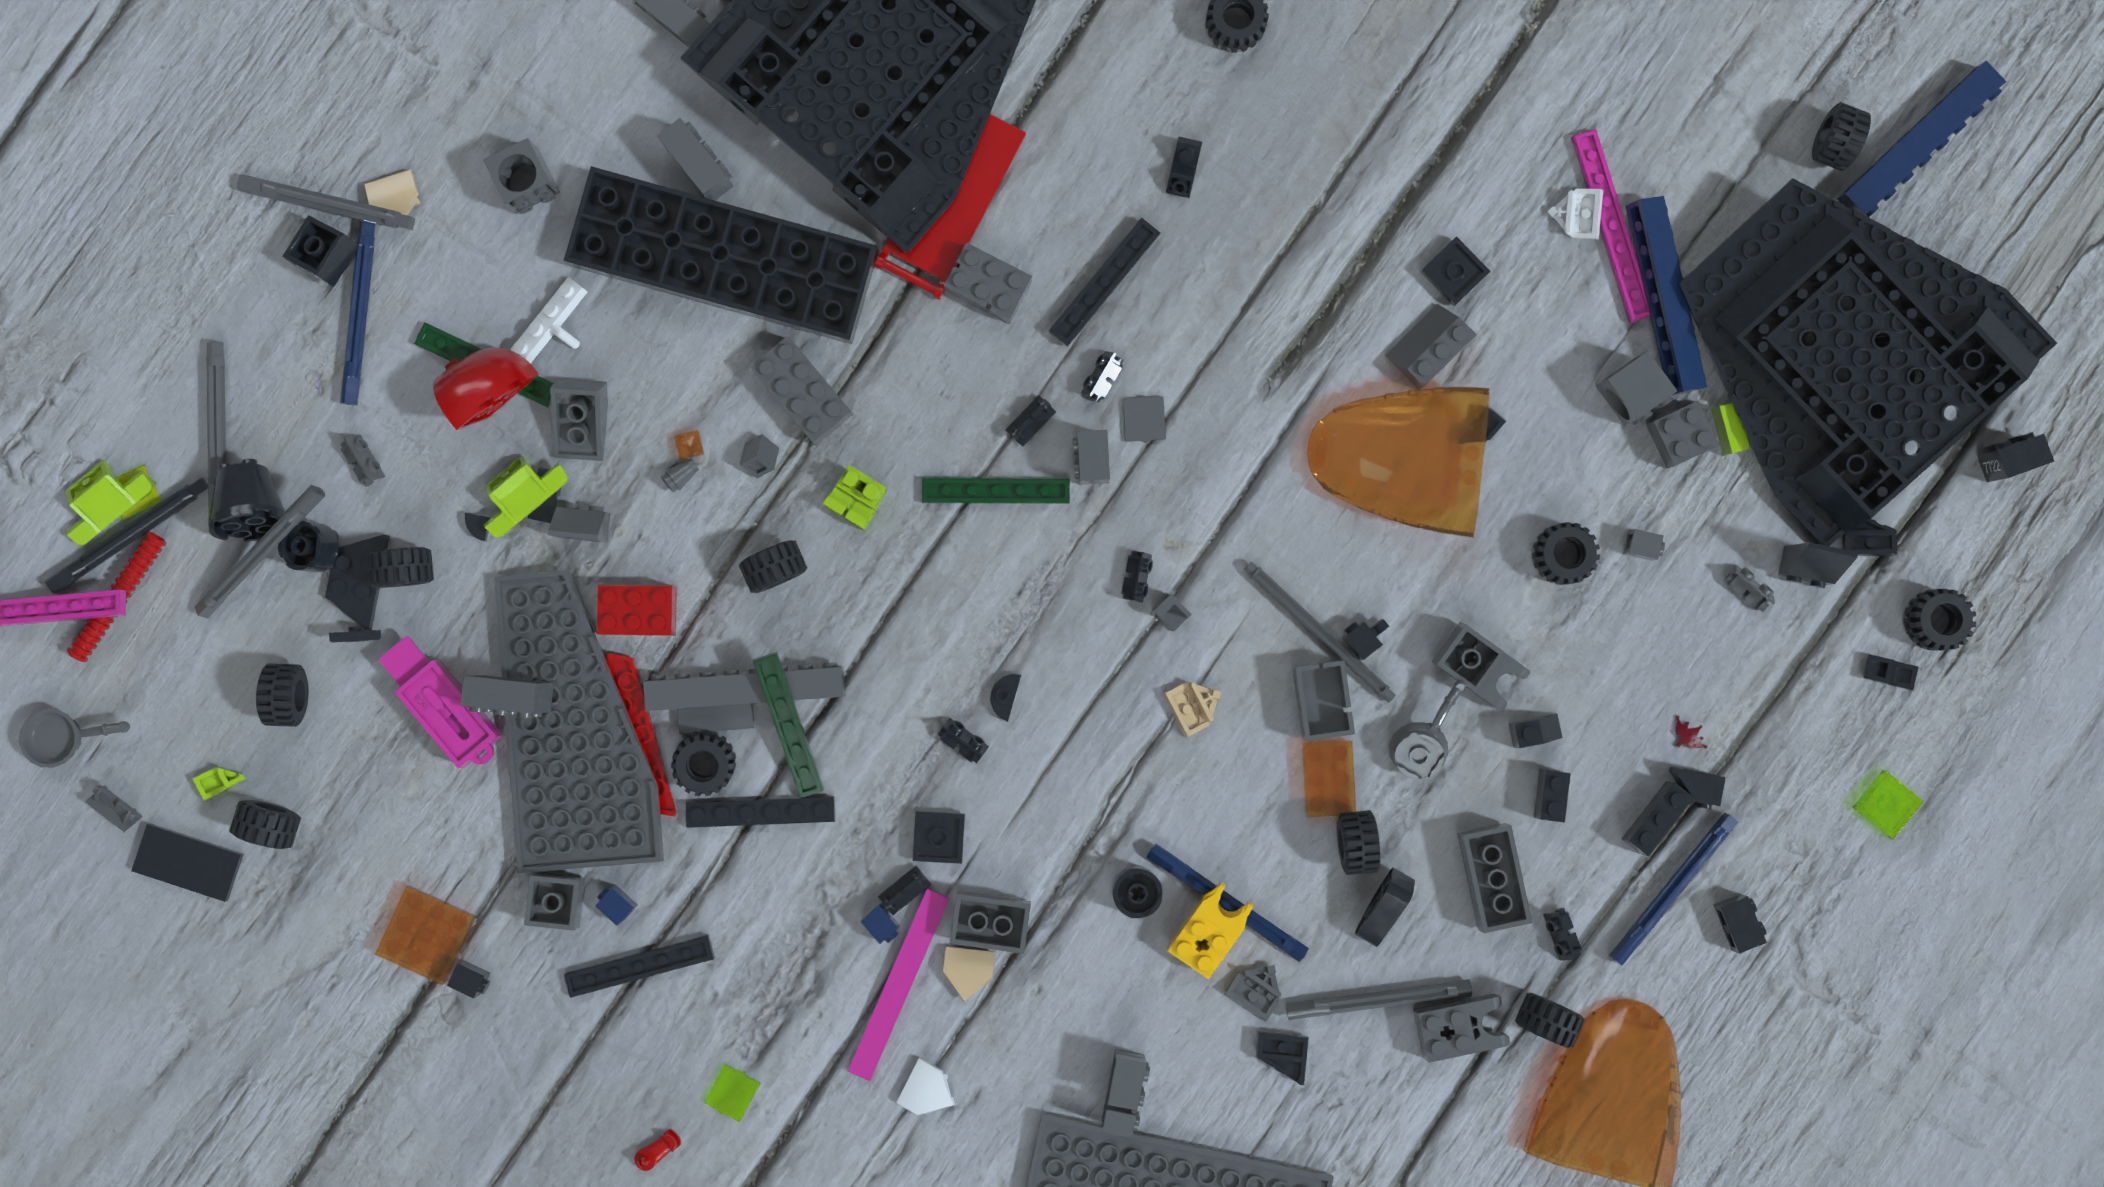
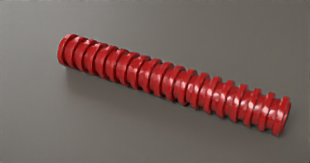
(127, 581)

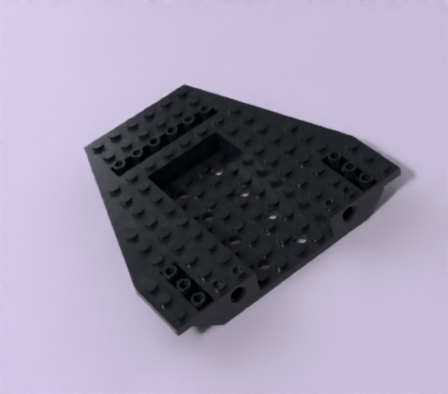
(920, 131)
(1807, 428)

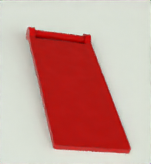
(946, 239)

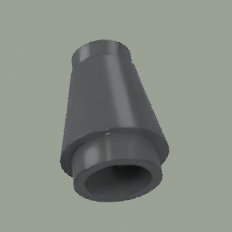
(679, 475)

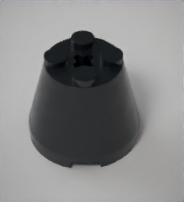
(243, 502)

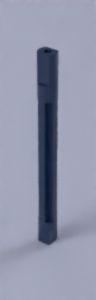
(358, 314)
(1673, 888)
(1227, 902)

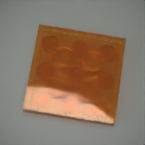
(425, 935)

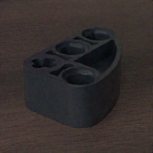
(1385, 907)

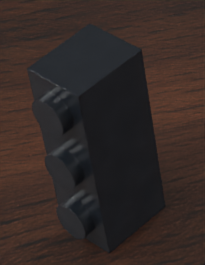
(1657, 818)

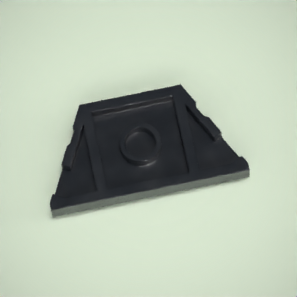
(349, 580)

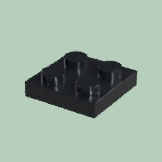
(1455, 271)
(938, 837)

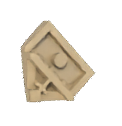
(394, 192)
(1192, 706)
(968, 970)

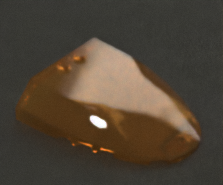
(1407, 456)
(1614, 1099)

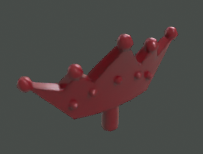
(1688, 735)

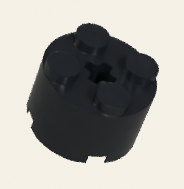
(310, 547)
(1140, 905)

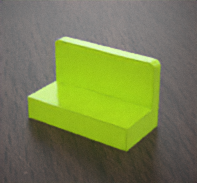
(1729, 430)

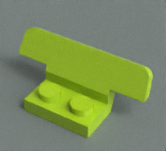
(520, 492)
(102, 500)

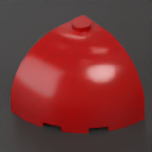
(481, 384)

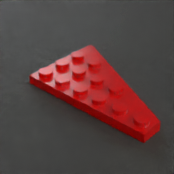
(631, 691)

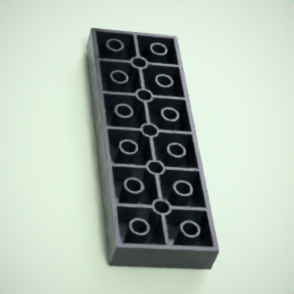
(721, 255)

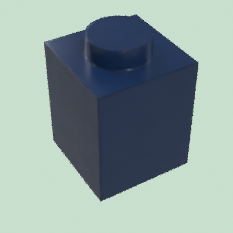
(615, 904)
(881, 924)

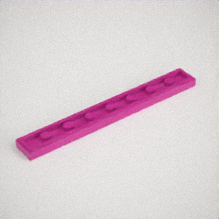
(1612, 225)
(898, 984)

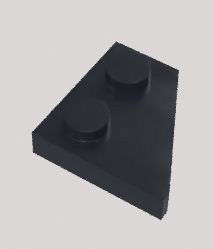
(1871, 539)
(1284, 1053)

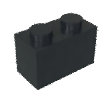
(1552, 795)
(1740, 923)

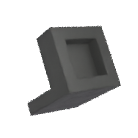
(759, 456)
(1172, 612)

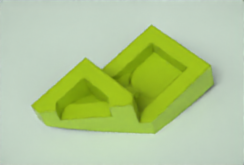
(216, 781)

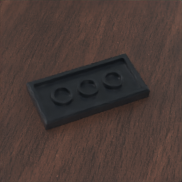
(187, 862)

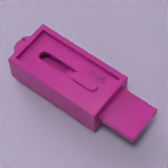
(435, 701)

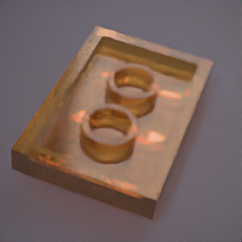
(1328, 778)

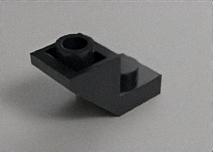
(1184, 167)

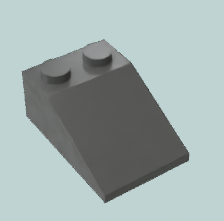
(579, 418)

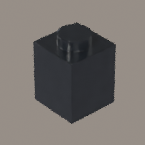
(469, 979)

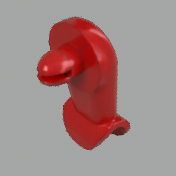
(654, 1152)

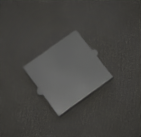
(1144, 419)

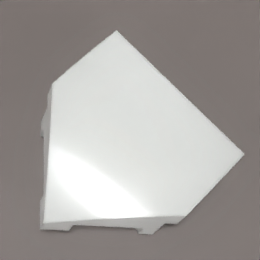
(1580, 213)
(926, 1089)

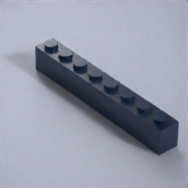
(1922, 139)
(1666, 304)

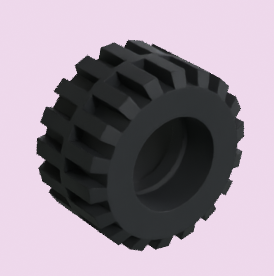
(1236, 38)
(1841, 136)
(1585, 547)
(773, 566)
(400, 567)
(1959, 619)
(282, 695)
(703, 783)
(265, 824)
(1358, 842)
(1549, 1020)

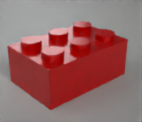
(636, 610)

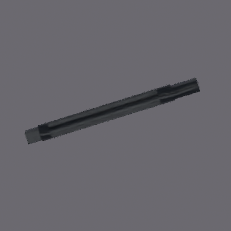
(125, 536)

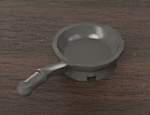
(52, 737)
(1421, 747)

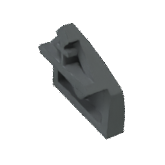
(1256, 991)

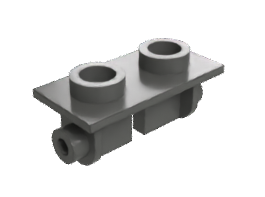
(357, 450)
(1758, 594)
(113, 808)

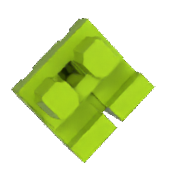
(858, 496)

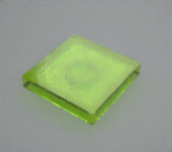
(1888, 804)

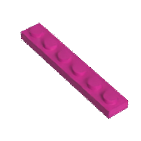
(62, 607)

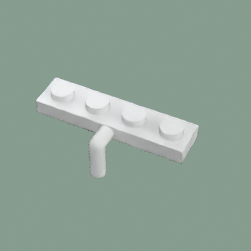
(549, 322)

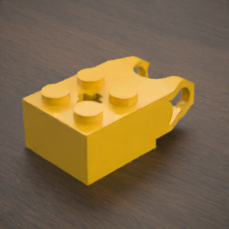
(1211, 923)

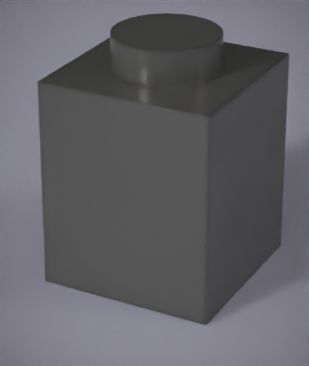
(1644, 545)

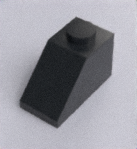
(1535, 731)
(1704, 787)

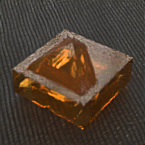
(689, 445)

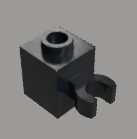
(1363, 639)

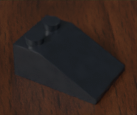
(1815, 563)

